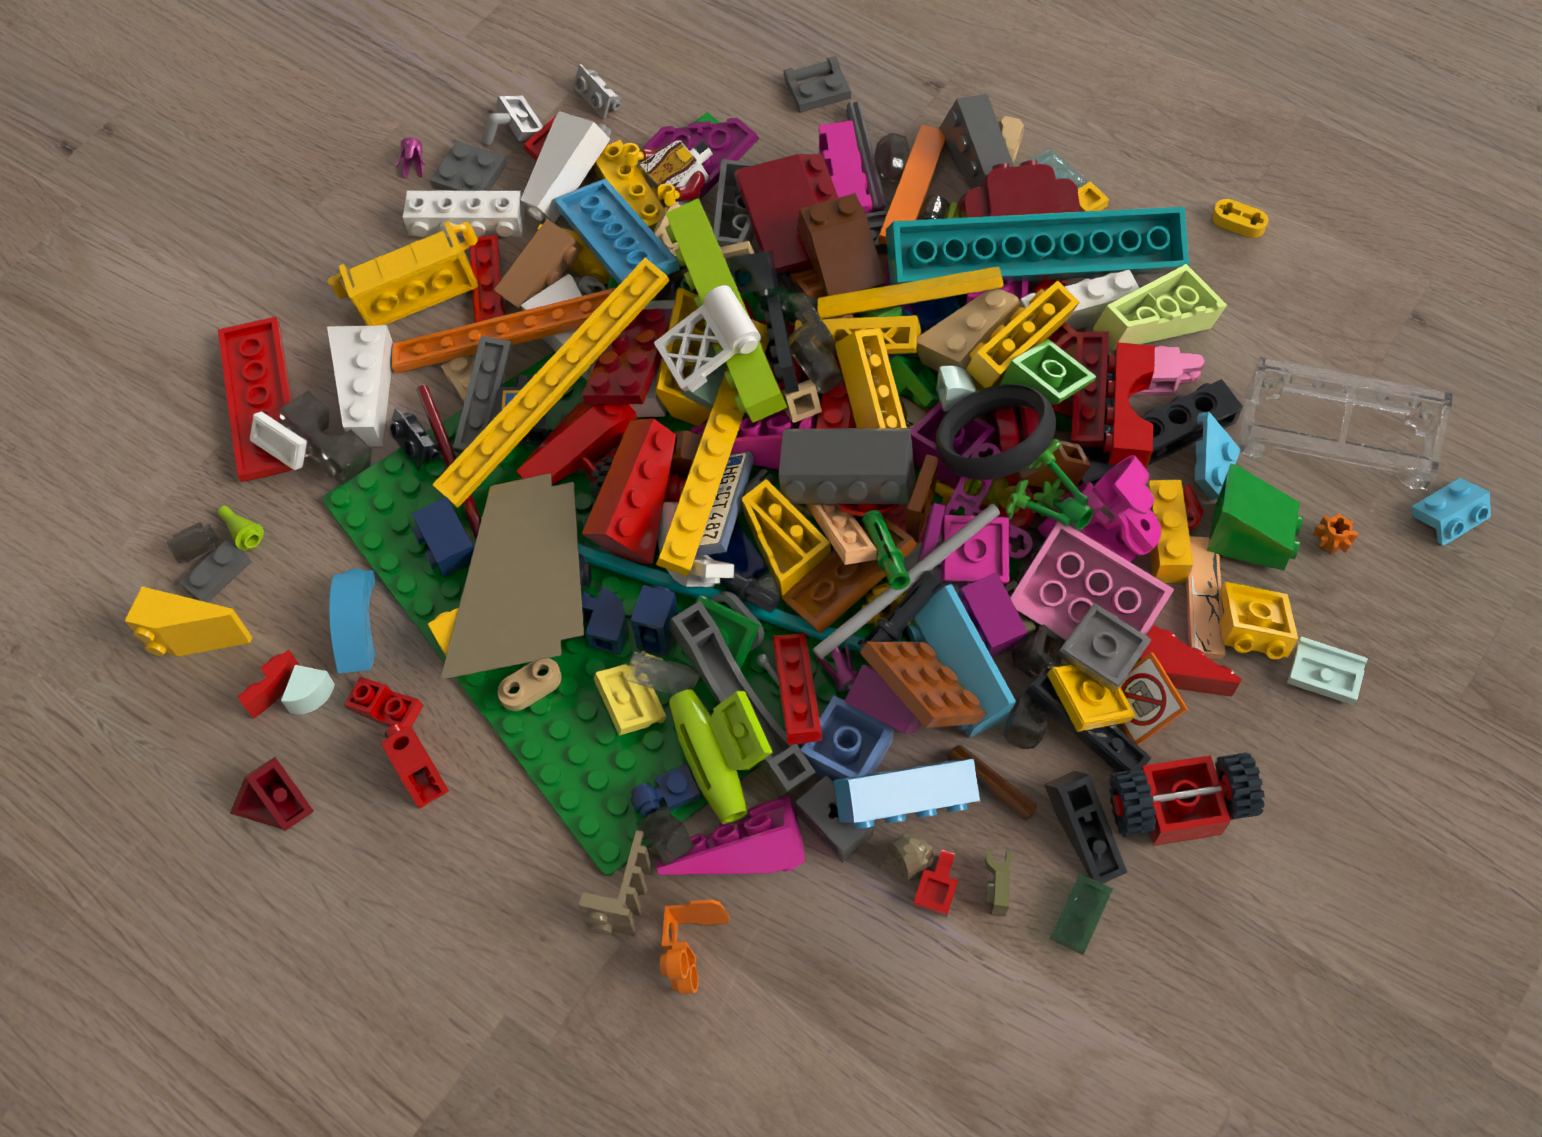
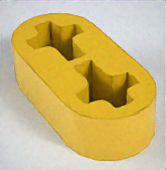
(1240, 218)

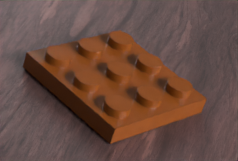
(923, 683)

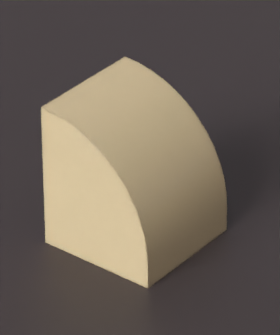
(803, 402)

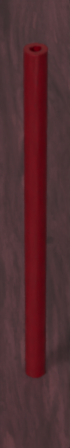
(447, 451)

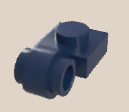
(674, 788)

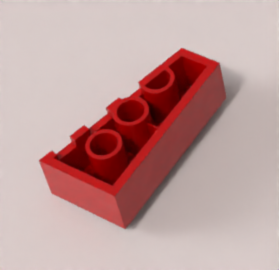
(633, 493)

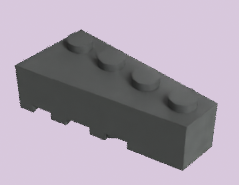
(974, 138)
(731, 217)

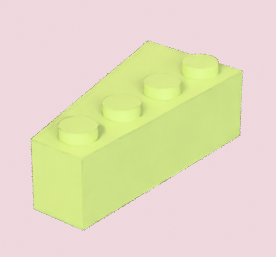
(1162, 310)

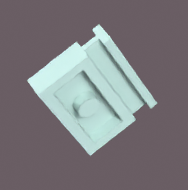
(1327, 670)

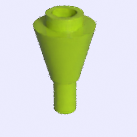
(243, 531)

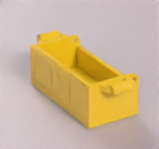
(409, 277)

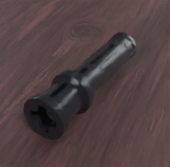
(890, 628)

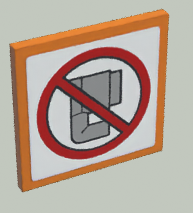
(1151, 699)

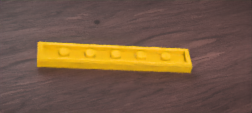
(910, 292)

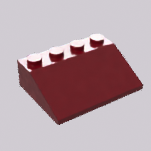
(773, 198)

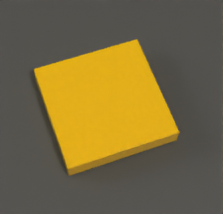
(1088, 701)

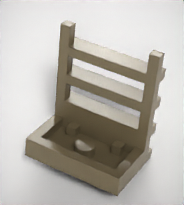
(616, 915)

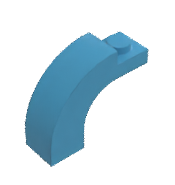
(351, 621)

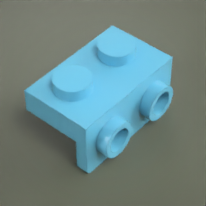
(1454, 509)

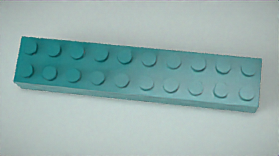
(1040, 245)

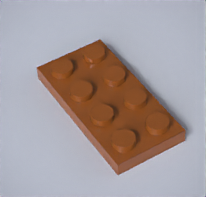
(835, 586)

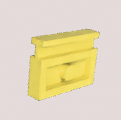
(628, 703)

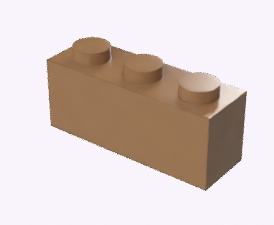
(539, 264)

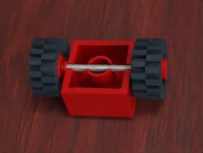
(1186, 797)

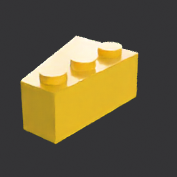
(783, 536)

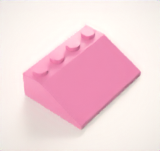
(1076, 573)

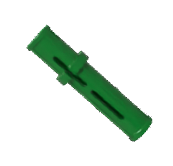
(895, 571)

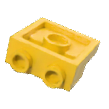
(1257, 620)

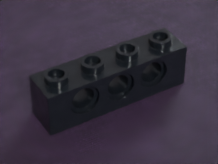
(760, 265)

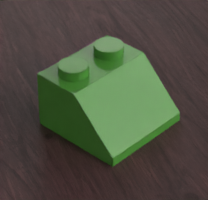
(1049, 372)

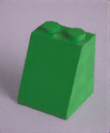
(1254, 521)

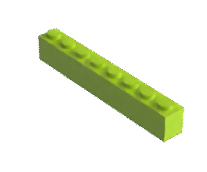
(708, 269)

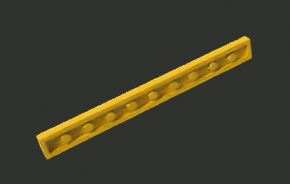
(550, 382)
(704, 477)

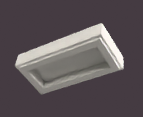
(278, 440)

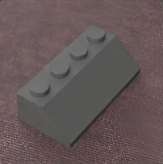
(847, 466)

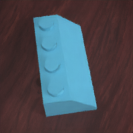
(958, 645)

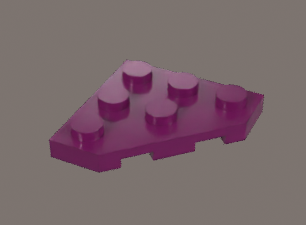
(725, 140)

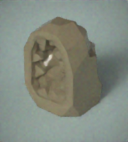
(911, 855)

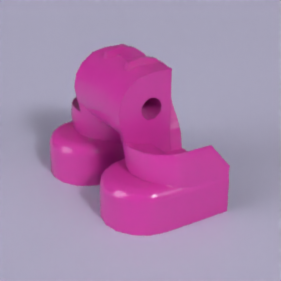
(1125, 492)

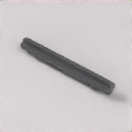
(868, 163)

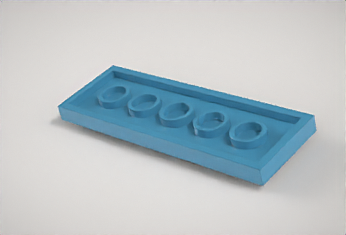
(613, 230)

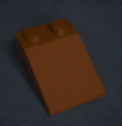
(840, 245)

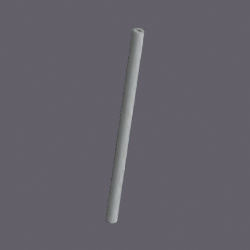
(915, 574)

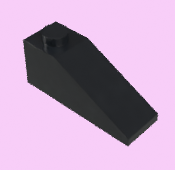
(1086, 825)

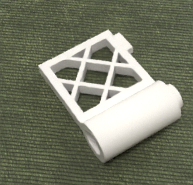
(731, 329)

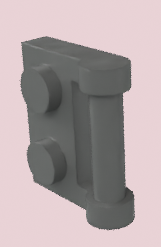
(818, 91)

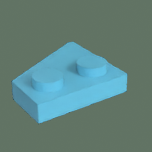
(1213, 455)

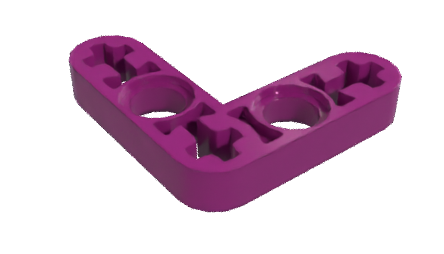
(972, 503)

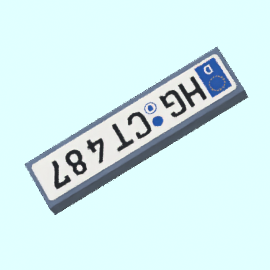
(726, 504)

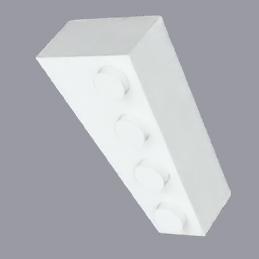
(362, 378)

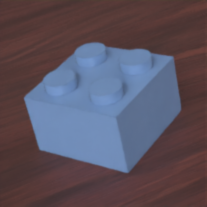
(850, 742)

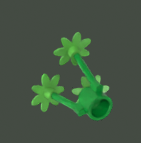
(1071, 511)

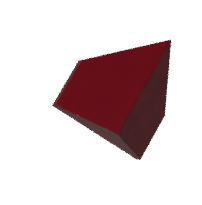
(271, 797)

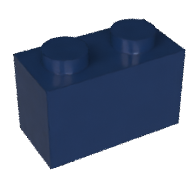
(444, 536)
(652, 619)

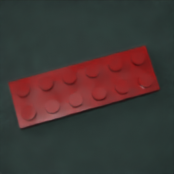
(254, 383)

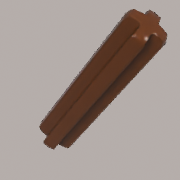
(997, 785)

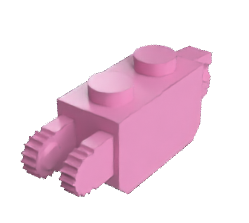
(1171, 369)

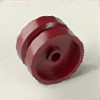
(1012, 426)

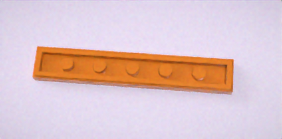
(915, 178)

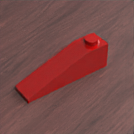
(584, 432)

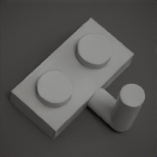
(515, 113)

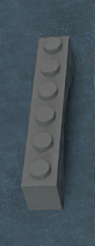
(713, 661)

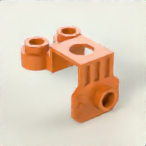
(680, 960)

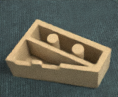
(961, 332)

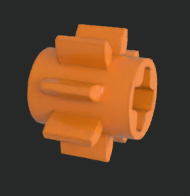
(1335, 533)

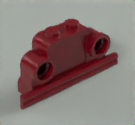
(1020, 191)

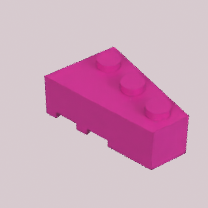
(843, 161)

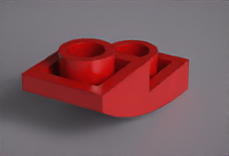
(263, 694)
(381, 704)

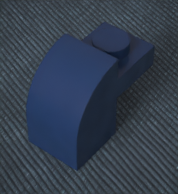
(606, 620)

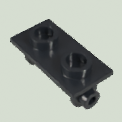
(412, 439)

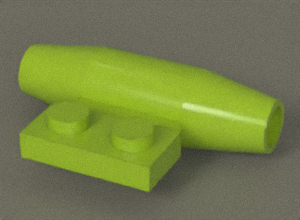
(719, 747)

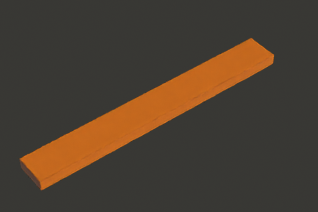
(514, 327)

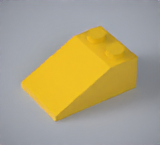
(183, 625)

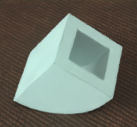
(953, 385)
(307, 690)

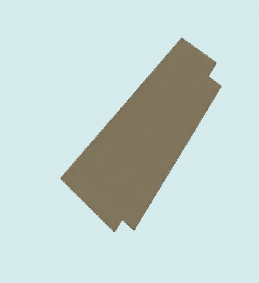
(520, 580)

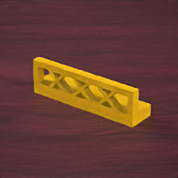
(897, 331)

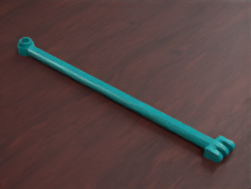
(664, 579)

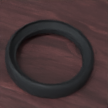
(1007, 461)

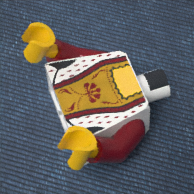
(672, 169)

